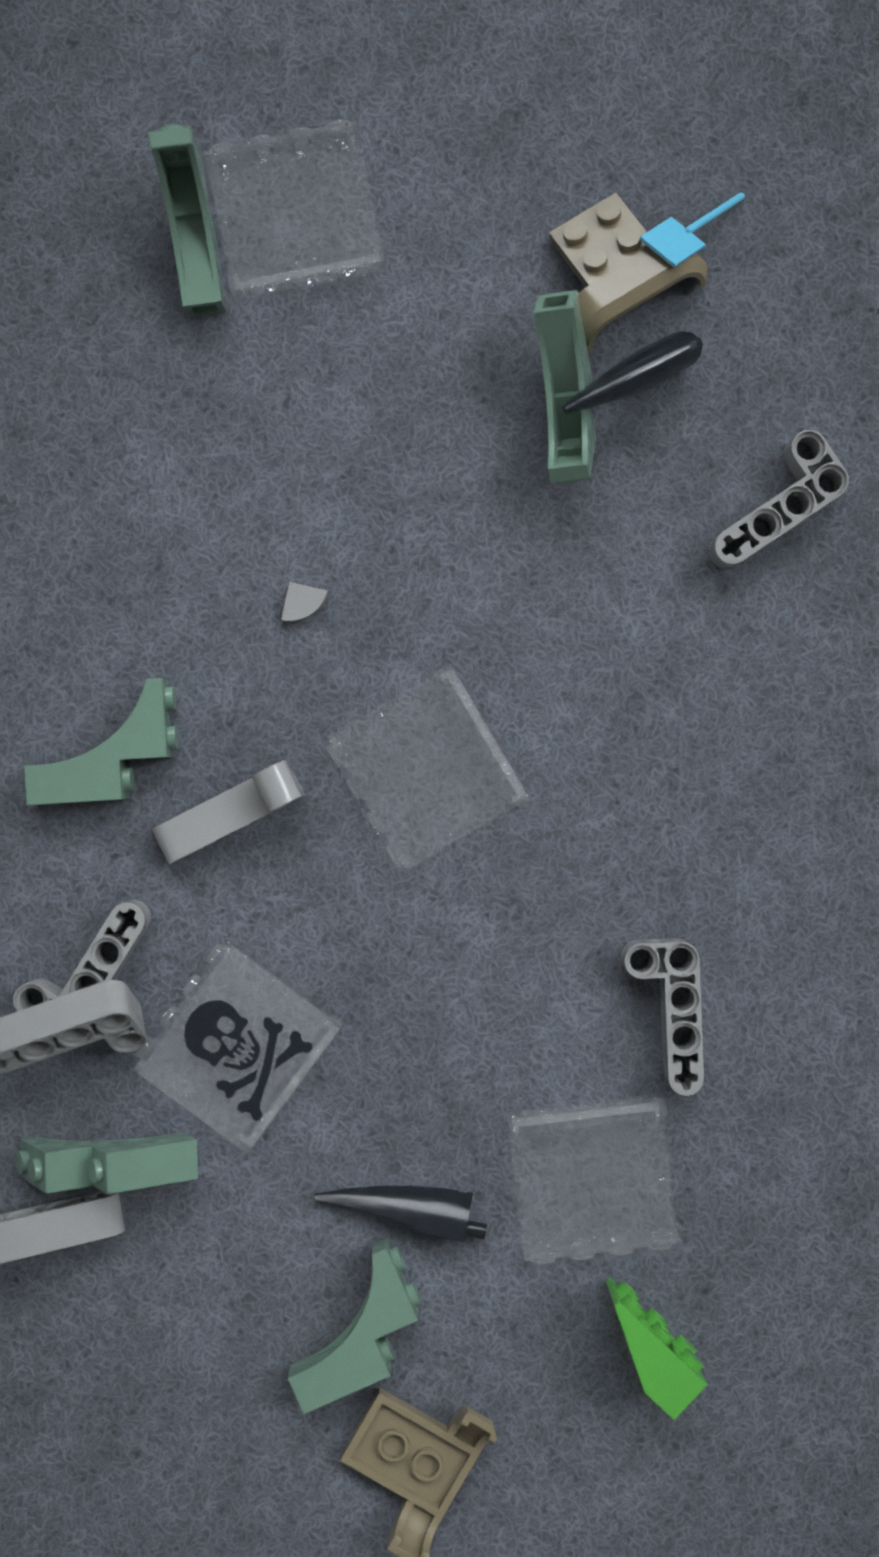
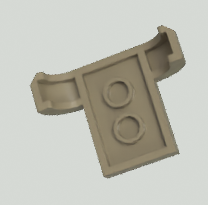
(615, 265)
(417, 1461)

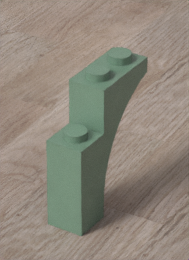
(189, 219)
(565, 375)
(103, 770)
(107, 1164)
(359, 1354)

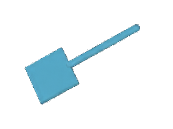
(678, 243)

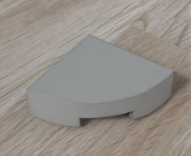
(302, 602)

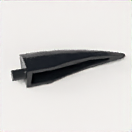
(640, 370)
(425, 1209)

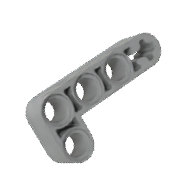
(775, 512)
(228, 812)
(94, 962)
(671, 1015)
(71, 1021)
(59, 1225)

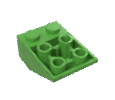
(664, 1363)

